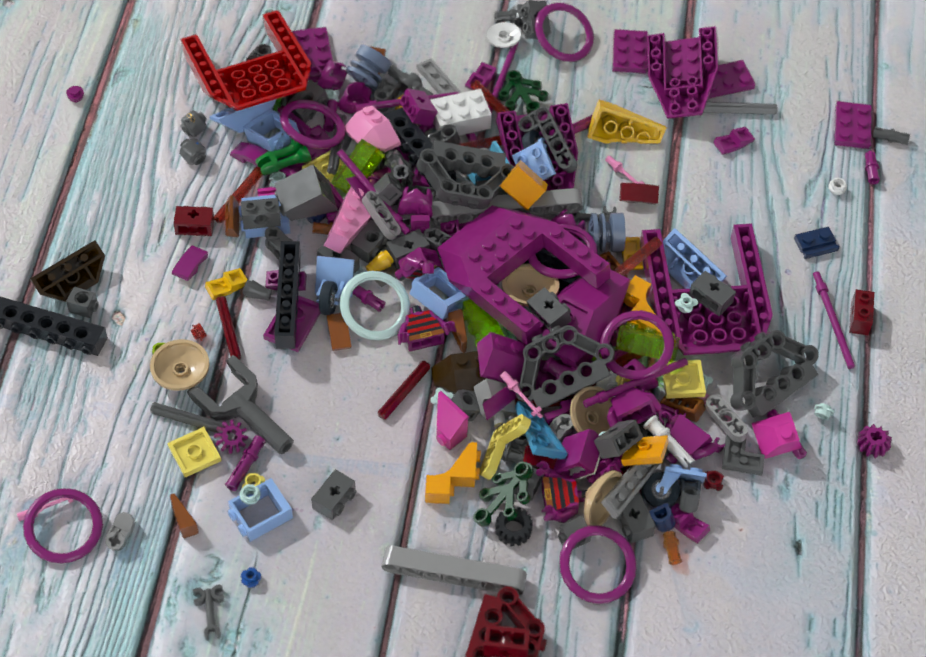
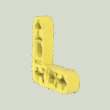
(499, 439)

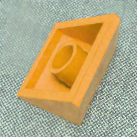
(524, 185)

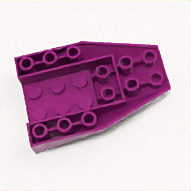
(683, 71)
(512, 136)
(590, 313)

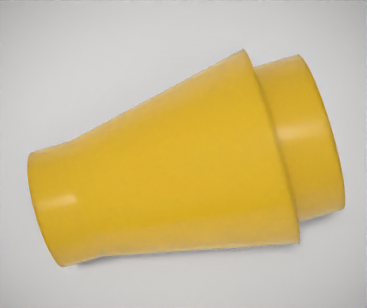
(380, 262)

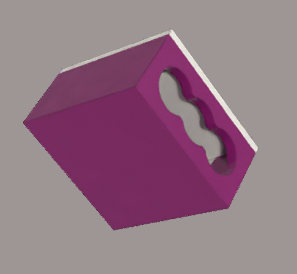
(581, 457)

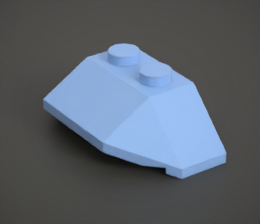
(237, 120)
(686, 261)

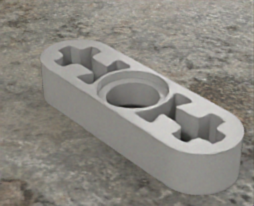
(374, 204)
(728, 427)

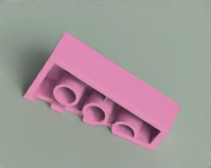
(348, 223)

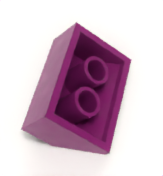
(501, 354)

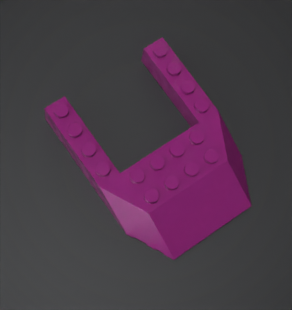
(498, 245)
(702, 329)

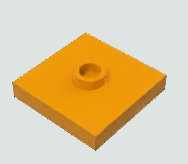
(646, 451)

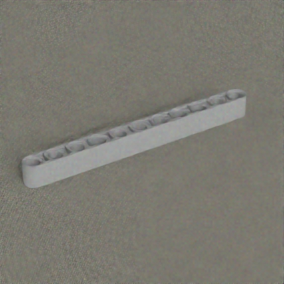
(549, 203)

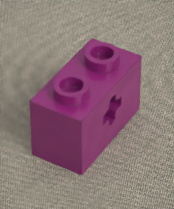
(418, 107)

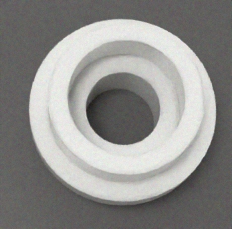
(837, 186)

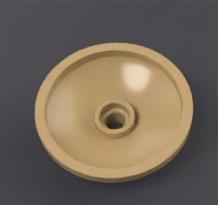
(526, 282)
(177, 357)
(597, 413)
(594, 510)

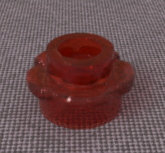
(198, 332)

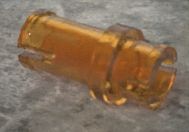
(671, 544)

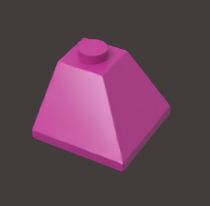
(451, 422)
(776, 435)

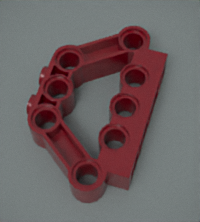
(517, 612)

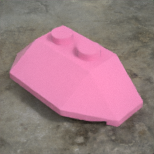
(373, 128)

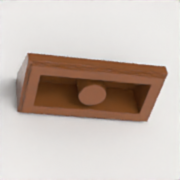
(232, 217)

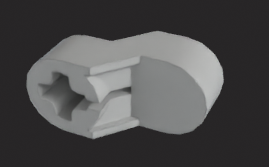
(562, 426)
(115, 539)

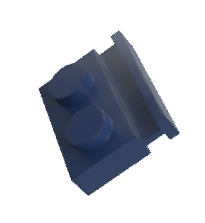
(816, 242)

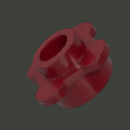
(713, 475)

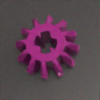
(228, 429)
(874, 441)

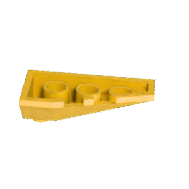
(618, 124)

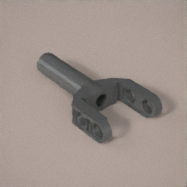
(243, 405)

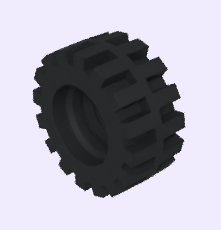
(518, 536)

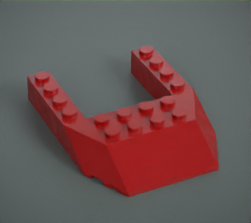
(255, 79)

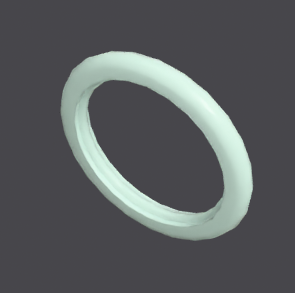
(348, 318)

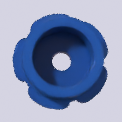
(250, 582)

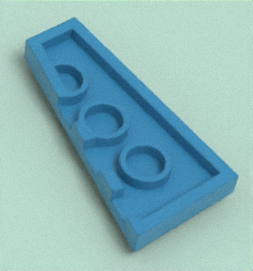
(540, 436)

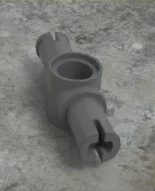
(512, 15)
(407, 80)

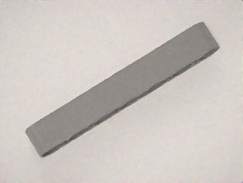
(452, 569)

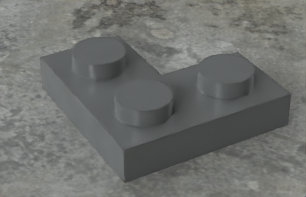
(737, 459)

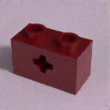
(194, 221)
(861, 312)
(506, 641)

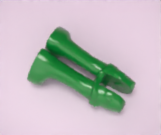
(269, 161)

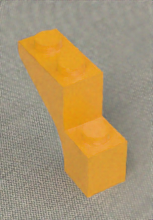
(636, 297)
(461, 474)

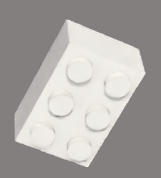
(464, 110)

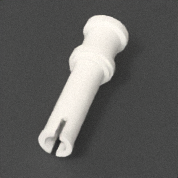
(674, 447)

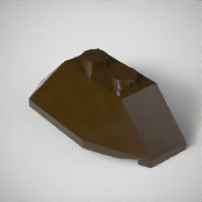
(77, 270)
(457, 372)

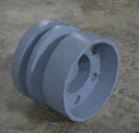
(369, 66)
(608, 231)

